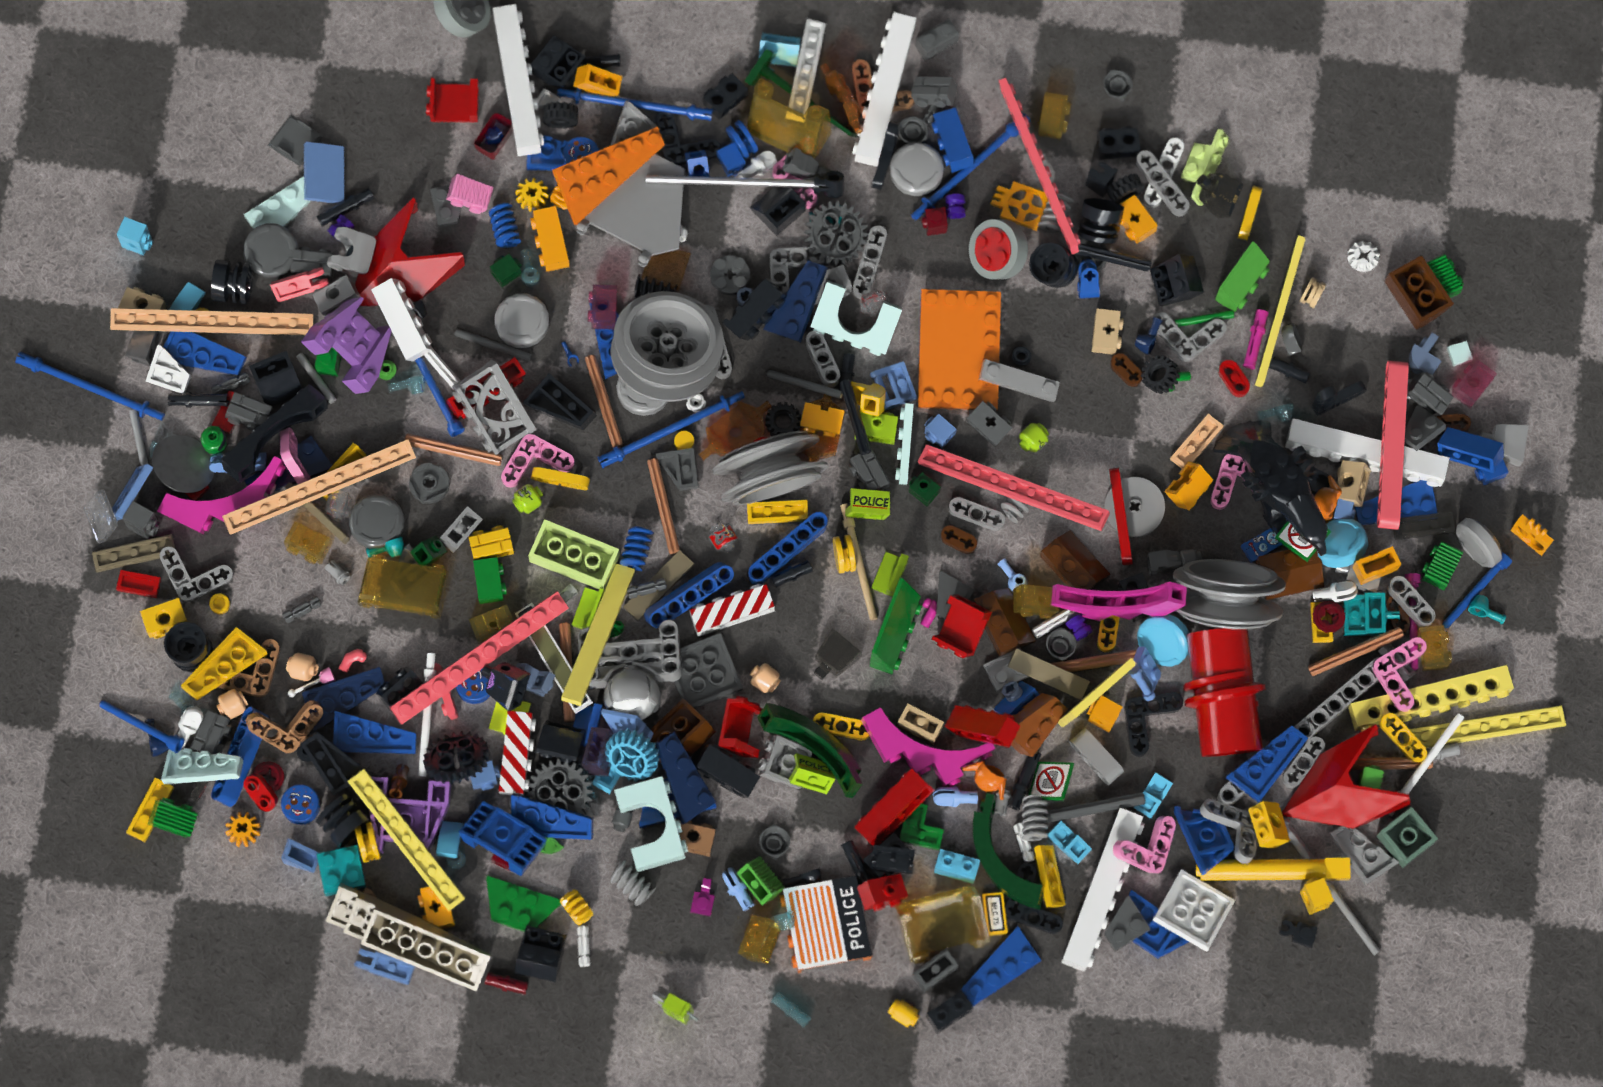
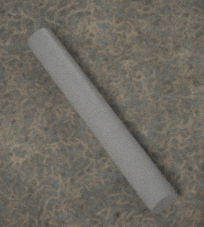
(316, 378)
(138, 437)

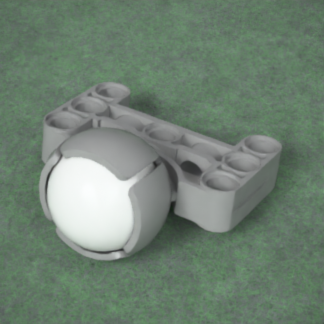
(632, 680)

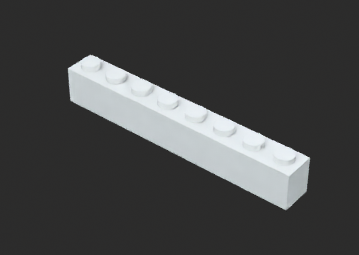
(517, 80)
(885, 89)
(1346, 446)
(1101, 893)

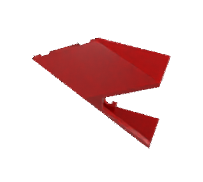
(388, 261)
(1330, 795)

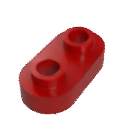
(1235, 378)
(261, 792)

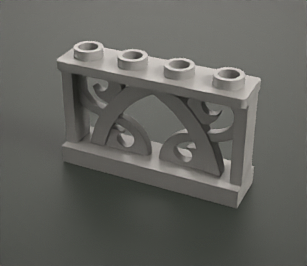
(518, 417)

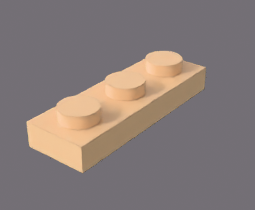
(1197, 441)

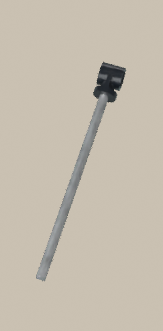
(831, 183)

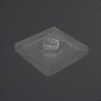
(101, 516)

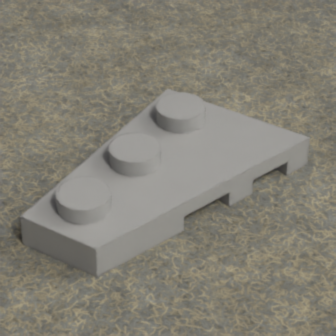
(631, 123)
(1365, 857)

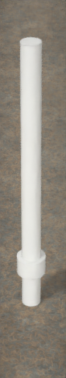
(429, 672)
(1431, 755)

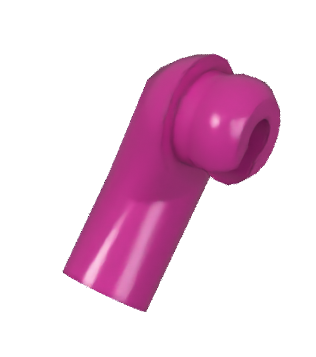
(930, 614)

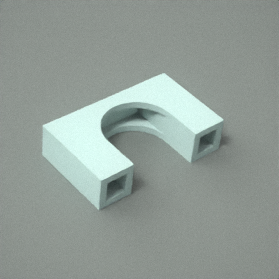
(876, 338)
(669, 846)

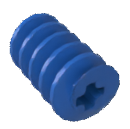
(501, 222)
(635, 547)

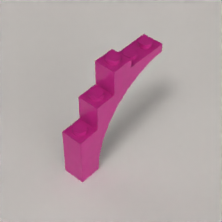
(199, 514)
(1125, 604)
(946, 763)

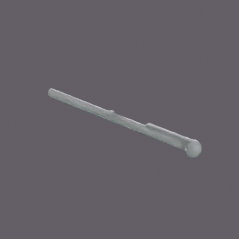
(1306, 854)

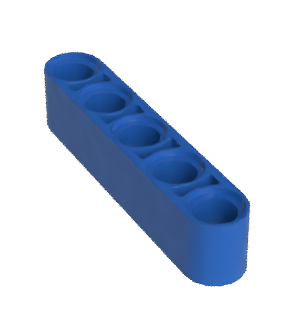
(791, 539)
(698, 594)
(244, 745)

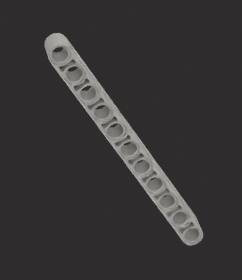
(1325, 712)

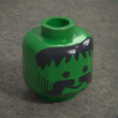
(216, 445)

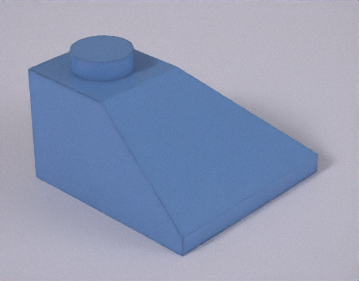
(621, 721)

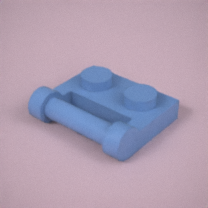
(900, 384)
(1145, 673)

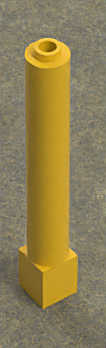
(1279, 869)

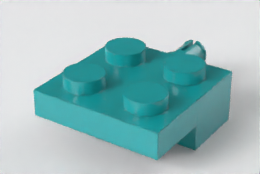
(1367, 615)
(341, 867)

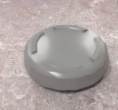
(916, 169)
(521, 320)
(637, 403)
(1479, 542)

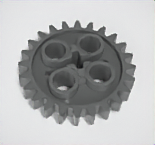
(851, 239)
(572, 777)

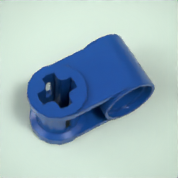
(1088, 281)

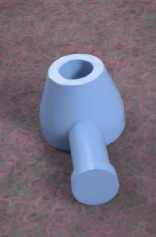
(1012, 575)

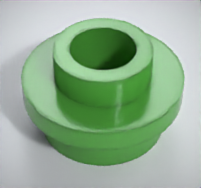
(391, 373)

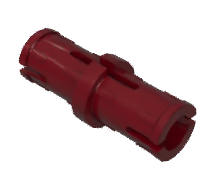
(506, 983)

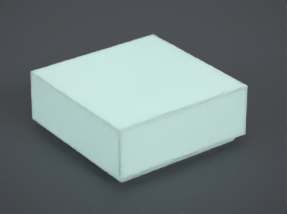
(1459, 353)

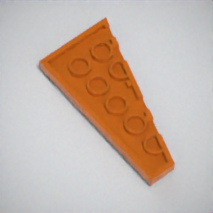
(597, 175)

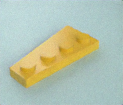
(227, 660)

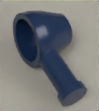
(1146, 342)
(156, 746)

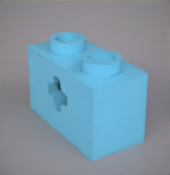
(134, 236)
(956, 866)

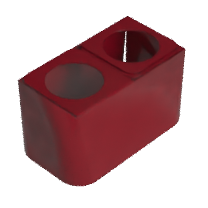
(501, 119)

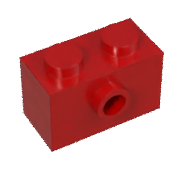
(882, 892)

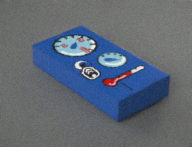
(1261, 545)

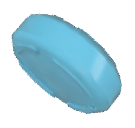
(1345, 543)
(1164, 639)

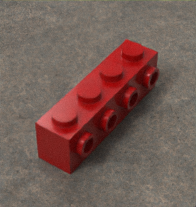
(512, 371)
(983, 725)
(894, 808)

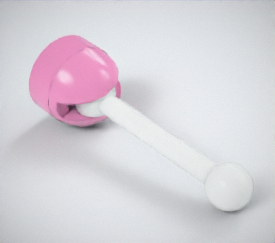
(325, 677)

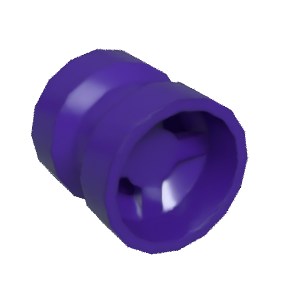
(955, 206)
(341, 221)
(1079, 628)

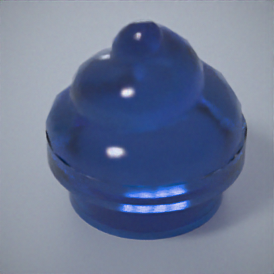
(494, 136)

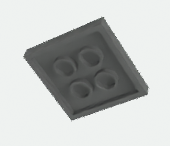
(706, 672)

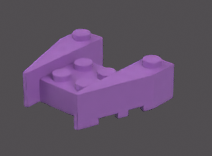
(354, 340)
(421, 816)

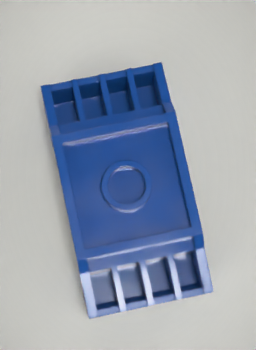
(503, 836)

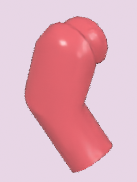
(351, 657)

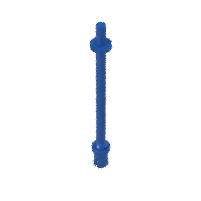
(691, 111)
(1011, 131)
(36, 365)
(618, 453)

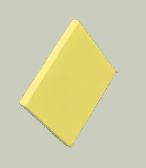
(1097, 692)

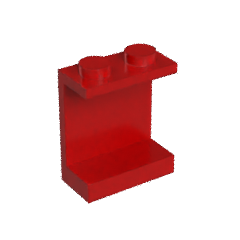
(453, 102)
(962, 626)
(737, 727)

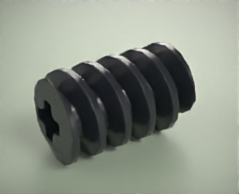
(644, 287)

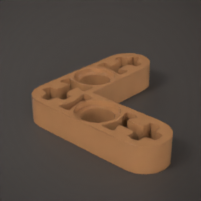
(862, 96)
(251, 681)
(288, 733)

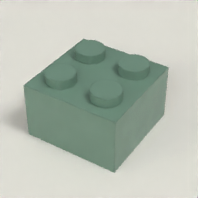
(1407, 837)

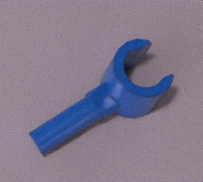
(569, 354)

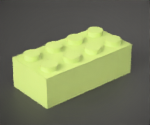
(574, 555)

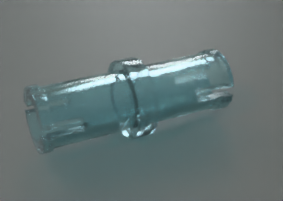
(791, 1009)

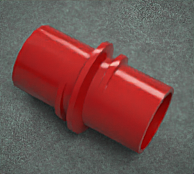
(1223, 692)

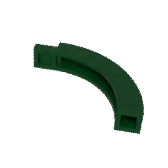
(817, 740)
(1010, 884)

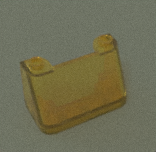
(785, 126)
(403, 586)
(942, 922)

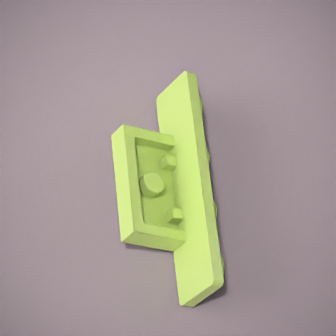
(1204, 160)

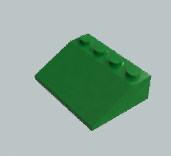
(895, 628)

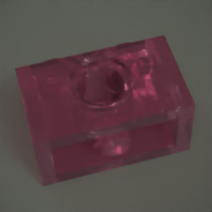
(603, 295)
(1481, 375)

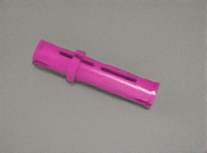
(1257, 331)

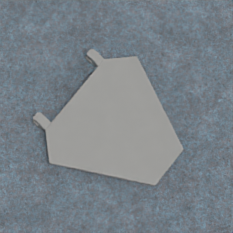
(642, 211)

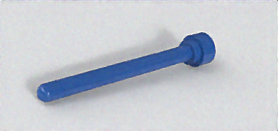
(454, 426)
(1504, 563)
(174, 742)

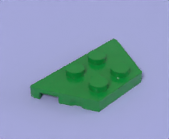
(517, 905)

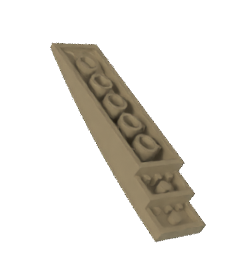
(407, 937)

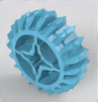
(632, 755)

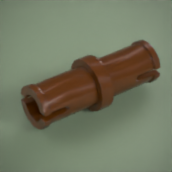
(399, 781)

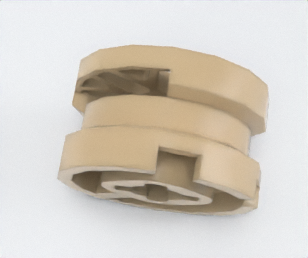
(1314, 294)

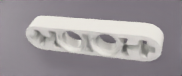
(1177, 154)

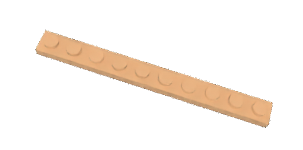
(210, 321)
(318, 487)

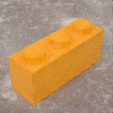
(549, 239)

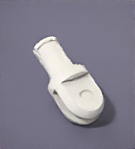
(759, 165)
(1337, 592)
(190, 722)

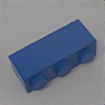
(952, 140)
(1471, 449)

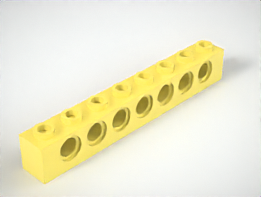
(1498, 676)

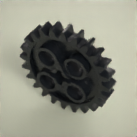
(441, 759)

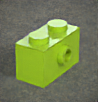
(881, 428)

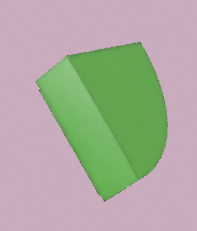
(551, 846)

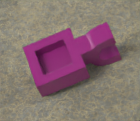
(703, 902)

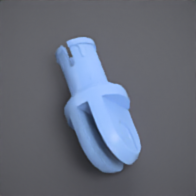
(953, 796)
(737, 890)

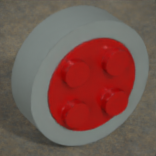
(998, 249)

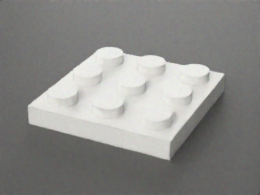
(1194, 910)

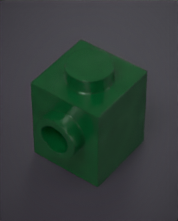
(505, 269)
(924, 489)
(428, 551)

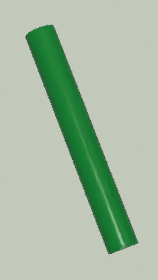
(1204, 318)

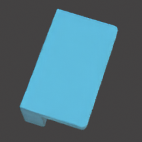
(784, 46)

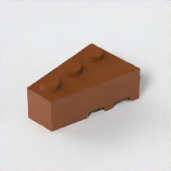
(1036, 723)

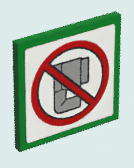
(1291, 539)
(1051, 780)

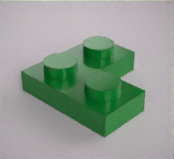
(918, 834)

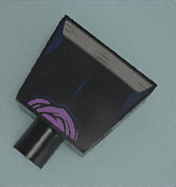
(506, 684)

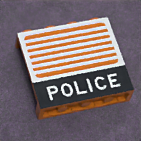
(827, 923)

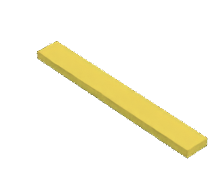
(1280, 311)
(598, 635)
(1491, 726)
(406, 840)

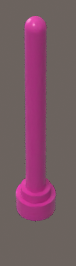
(1414, 579)

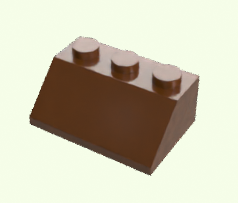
(1418, 292)
(1074, 562)
(1296, 572)
(1004, 627)
(688, 726)

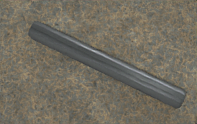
(1095, 807)

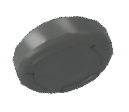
(270, 250)
(376, 521)

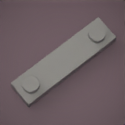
(1019, 380)

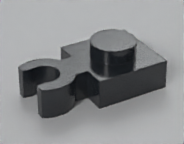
(1302, 933)

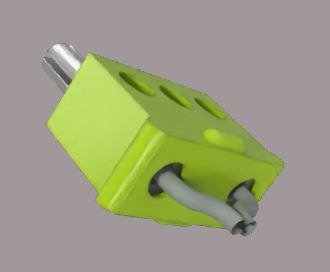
(675, 1007)

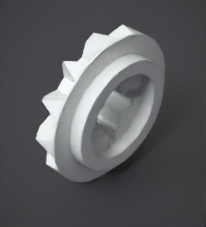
(1362, 264)

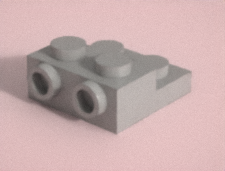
(780, 759)

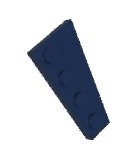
(793, 316)
(311, 458)
(344, 694)
(687, 785)

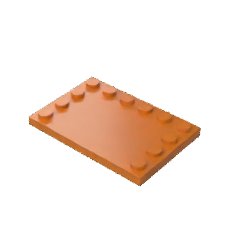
(955, 338)

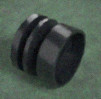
(1100, 220)
(1044, 260)
(229, 281)
(180, 639)
(340, 817)

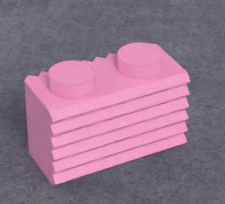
(469, 193)

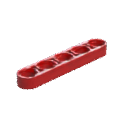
(1120, 516)

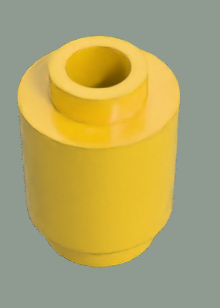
(904, 1013)

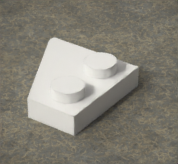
(167, 372)

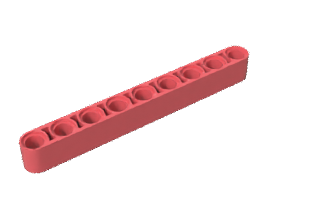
(1392, 445)

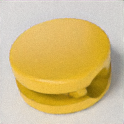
(844, 556)
(367, 843)

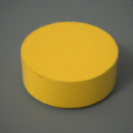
(684, 440)
(219, 603)

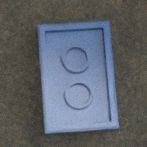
(323, 172)
(131, 490)

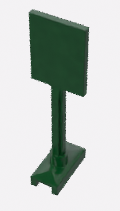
(762, 69)

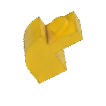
(870, 398)

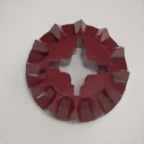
(1332, 609)
(276, 773)

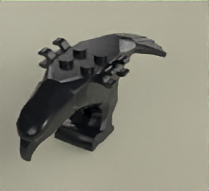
(1277, 480)

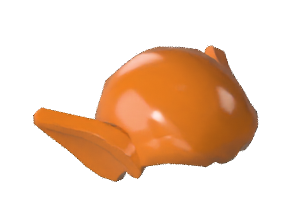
(1327, 498)
(988, 777)

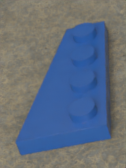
(200, 353)

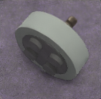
(463, 17)

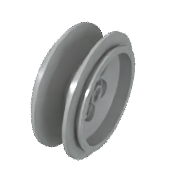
(667, 317)
(770, 468)
(1229, 593)

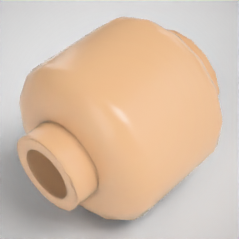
(302, 667)
(765, 678)
(232, 704)

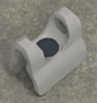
(358, 252)

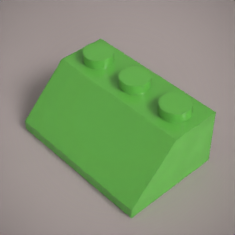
(1243, 278)

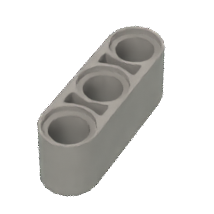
(820, 350)
(1410, 592)
(1096, 756)

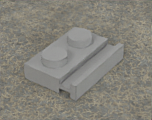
(1001, 674)

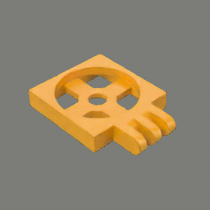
(1007, 200)
(1532, 534)

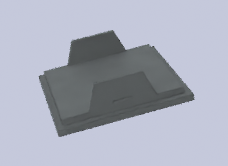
(291, 139)

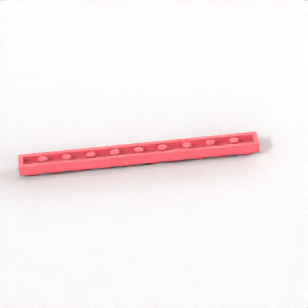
(1043, 173)
(1014, 487)
(478, 657)

